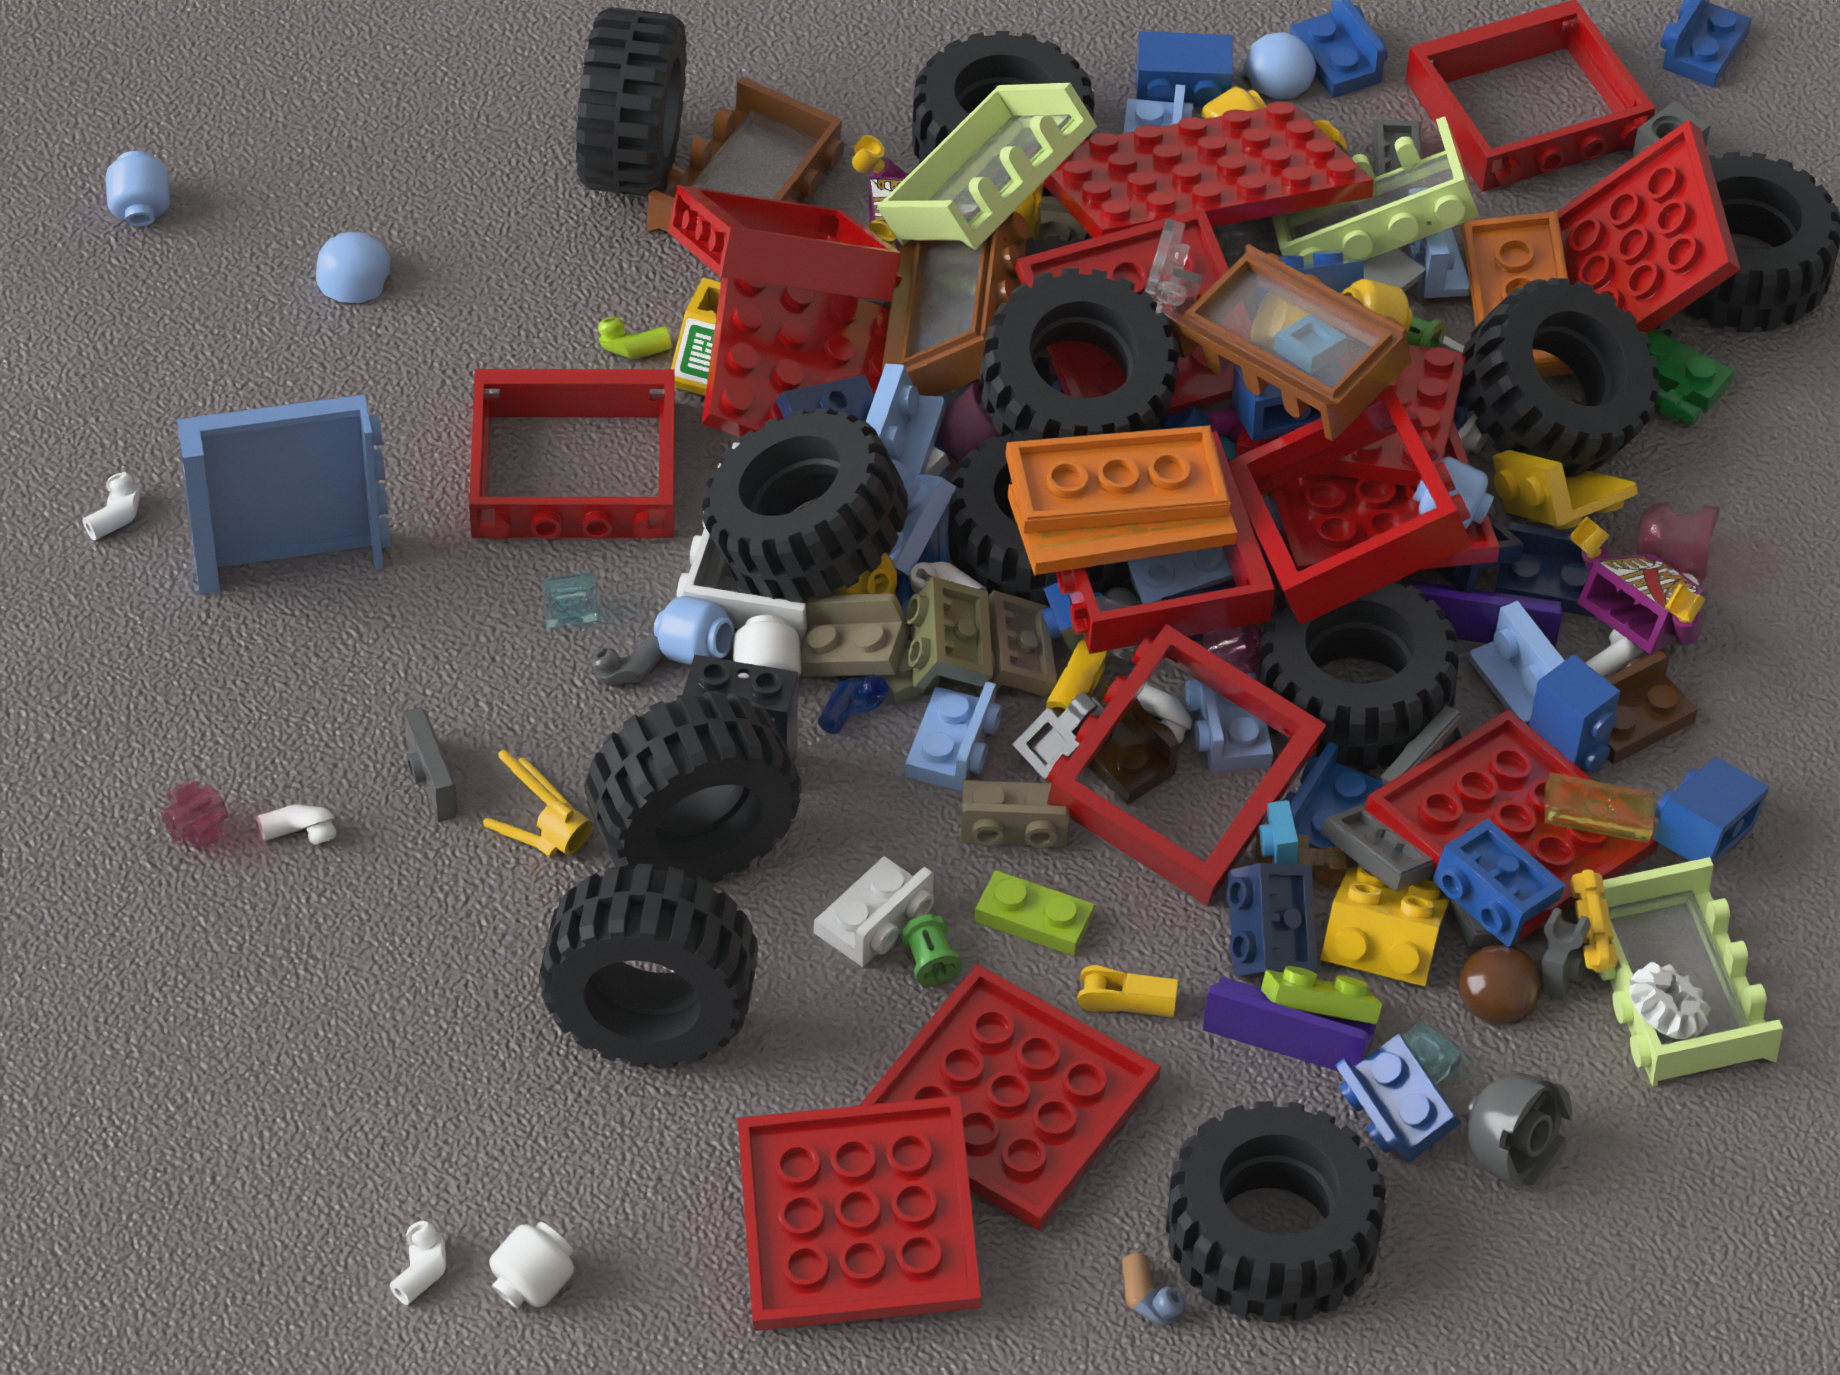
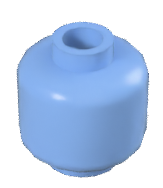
(137, 188)
(1468, 482)
(692, 628)

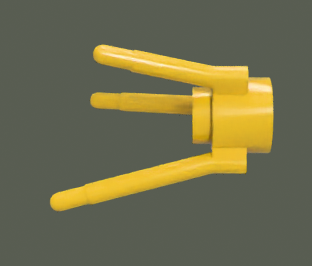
(559, 822)

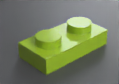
(1034, 912)
(1302, 991)

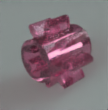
(1236, 646)
(194, 814)

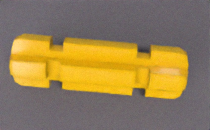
(1589, 889)

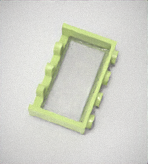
(988, 164)
(1404, 207)
(1673, 920)

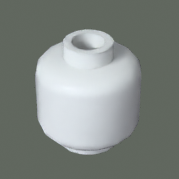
(768, 643)
(531, 1265)

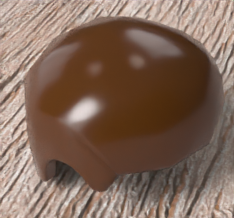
(1500, 984)

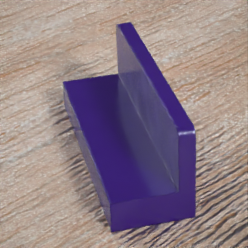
(1477, 612)
(1250, 1017)

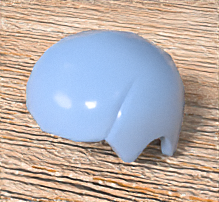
(1279, 66)
(353, 267)

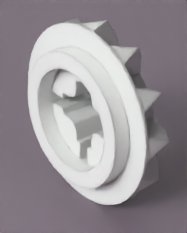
(1655, 997)

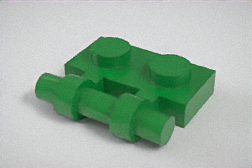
(1686, 379)

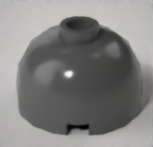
(1517, 1127)

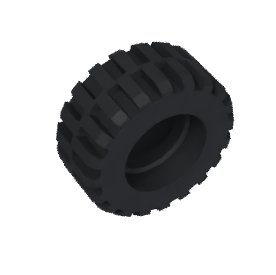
(970, 70)
(631, 101)
(1792, 216)
(1085, 311)
(1594, 342)
(826, 541)
(989, 543)
(1365, 719)
(694, 786)
(658, 921)
(1261, 1269)

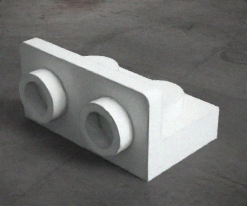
(875, 910)

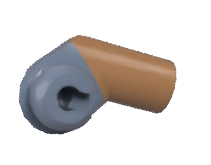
(1155, 1304)

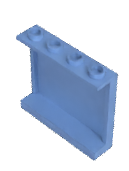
(283, 484)

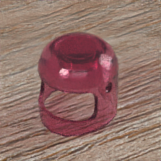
(965, 424)
(1677, 537)

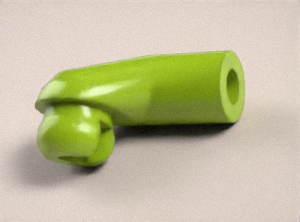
(631, 345)

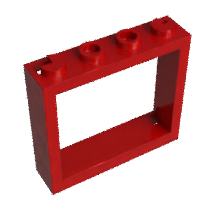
(1513, 42)
(784, 243)
(573, 395)
(1378, 559)
(1190, 615)
(1137, 839)

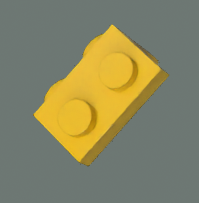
(1541, 493)
(1383, 928)

